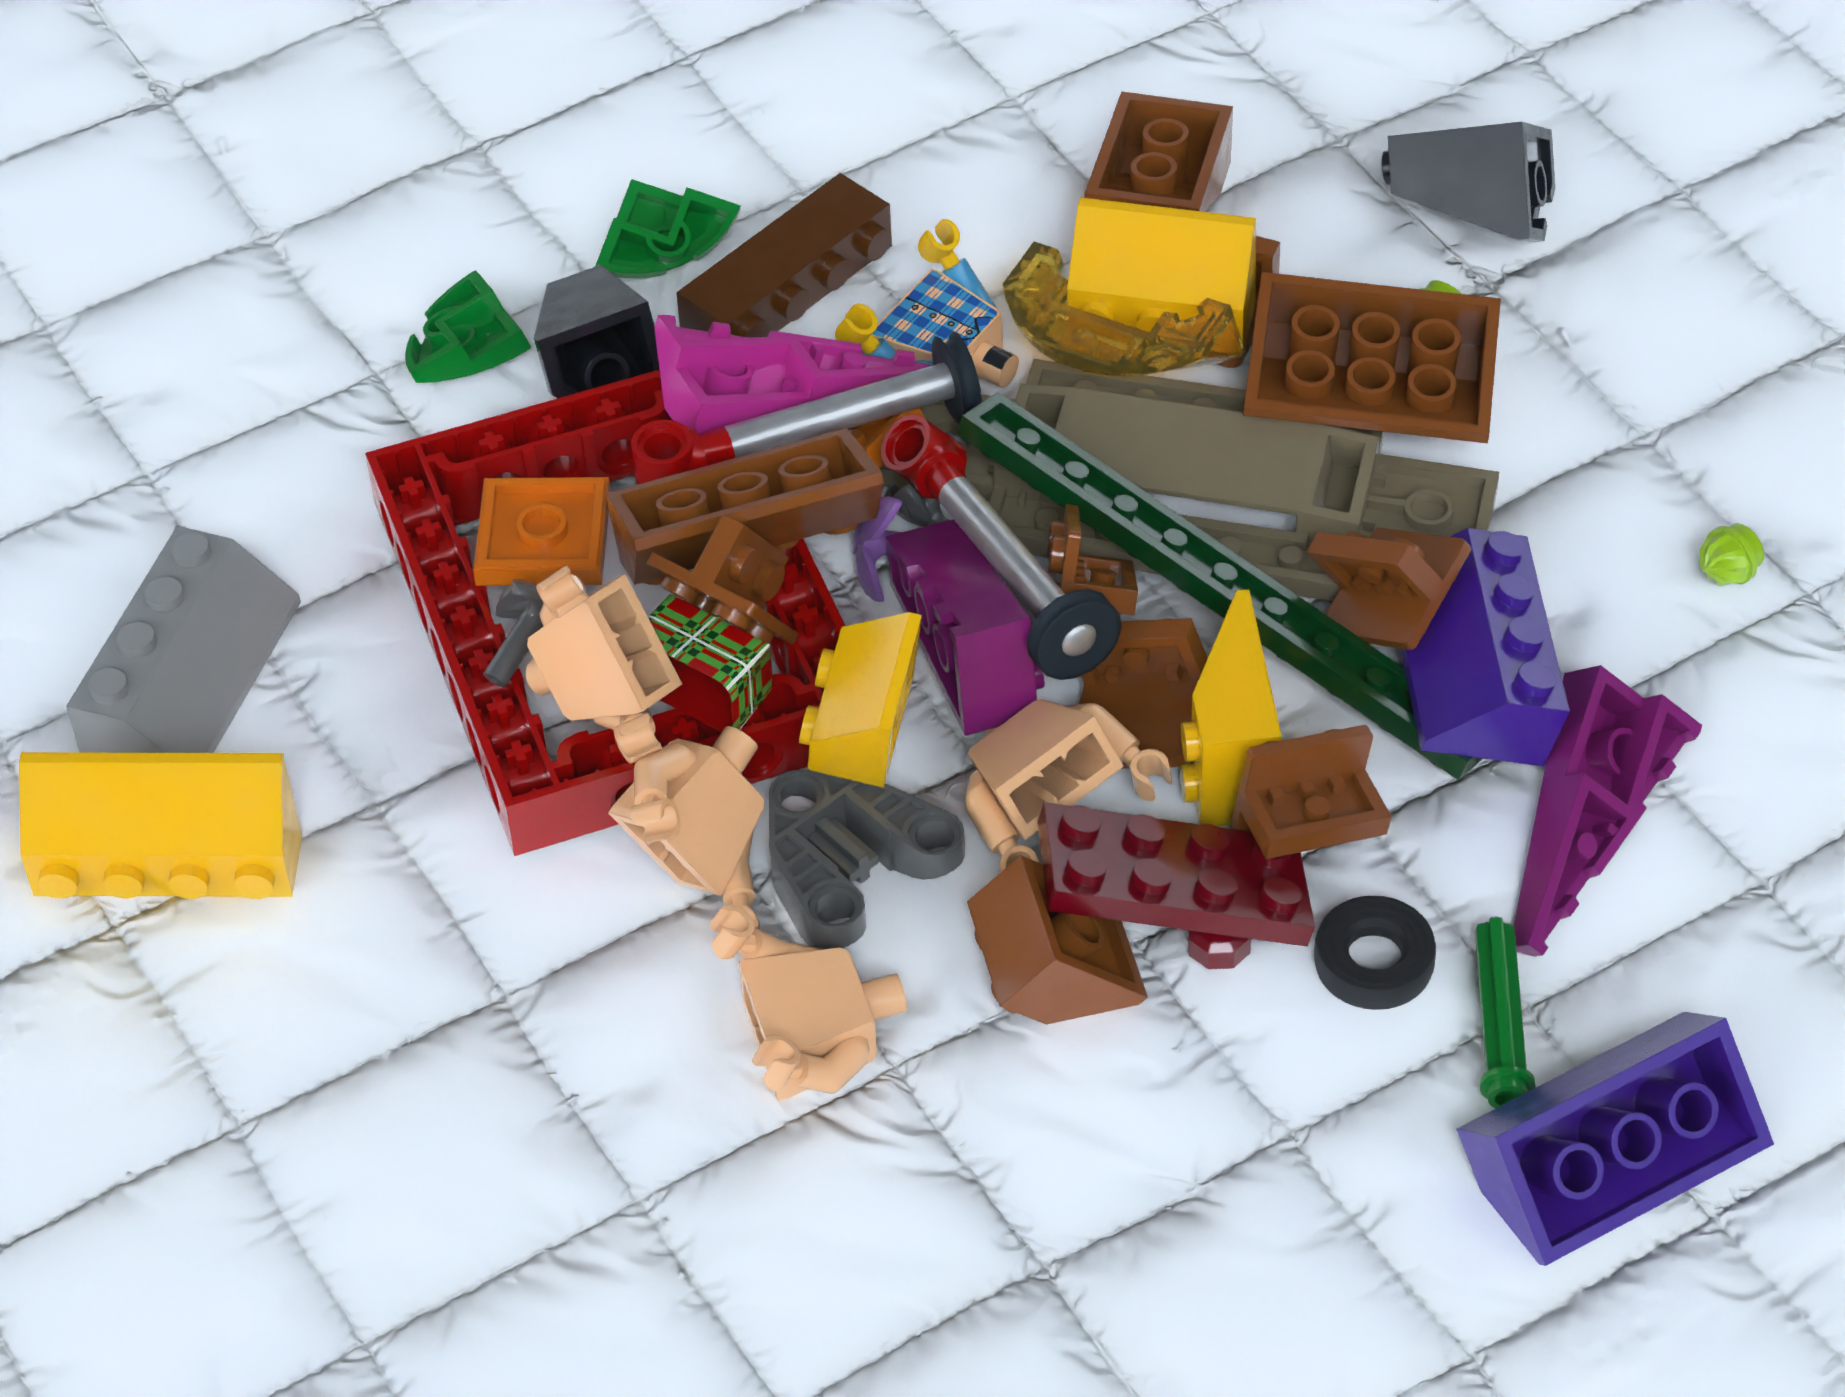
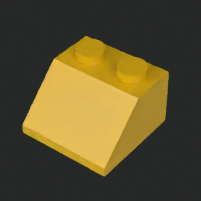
(862, 699)

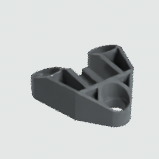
(841, 839)

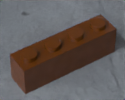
(790, 262)

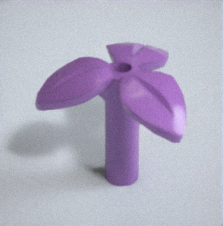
(870, 545)

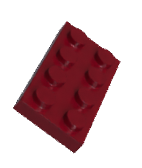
(1171, 875)

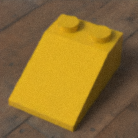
(1229, 715)

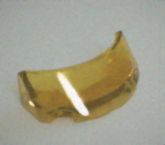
(1104, 346)

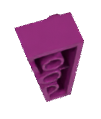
(968, 626)

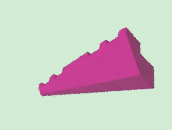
(729, 378)

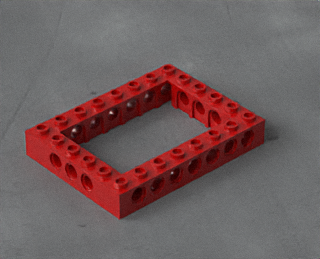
(438, 483)

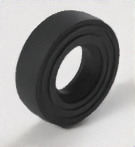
(1375, 987)

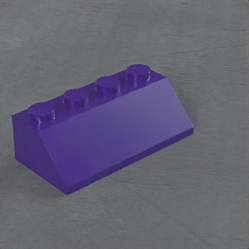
(1488, 663)
(1617, 1135)

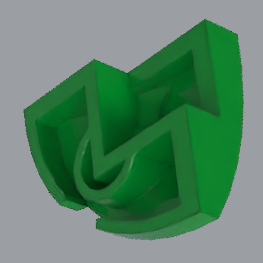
(663, 230)
(464, 334)

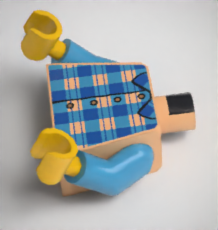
(934, 308)

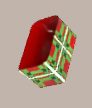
(719, 665)

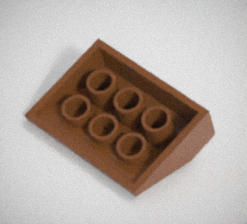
(1373, 357)

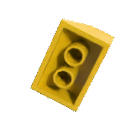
(1155, 259)

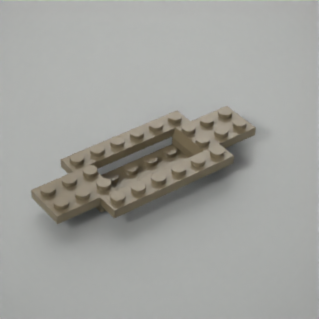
(1201, 447)

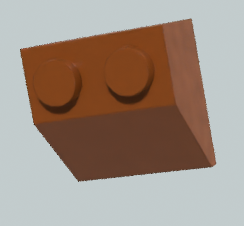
(1048, 960)

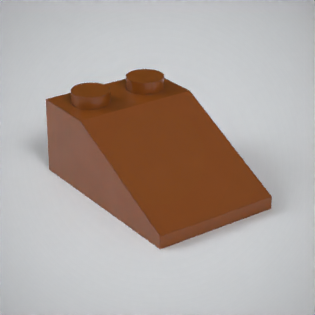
(1163, 153)

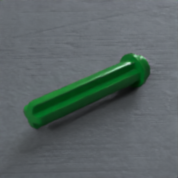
(1501, 1014)

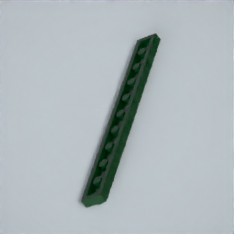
(1200, 566)

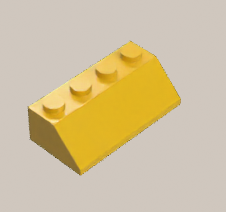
(158, 824)

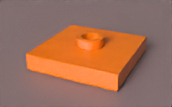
(539, 527)

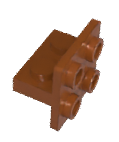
(1080, 571)
(732, 580)
(1388, 581)
(1310, 793)

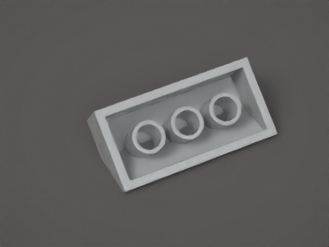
(183, 650)

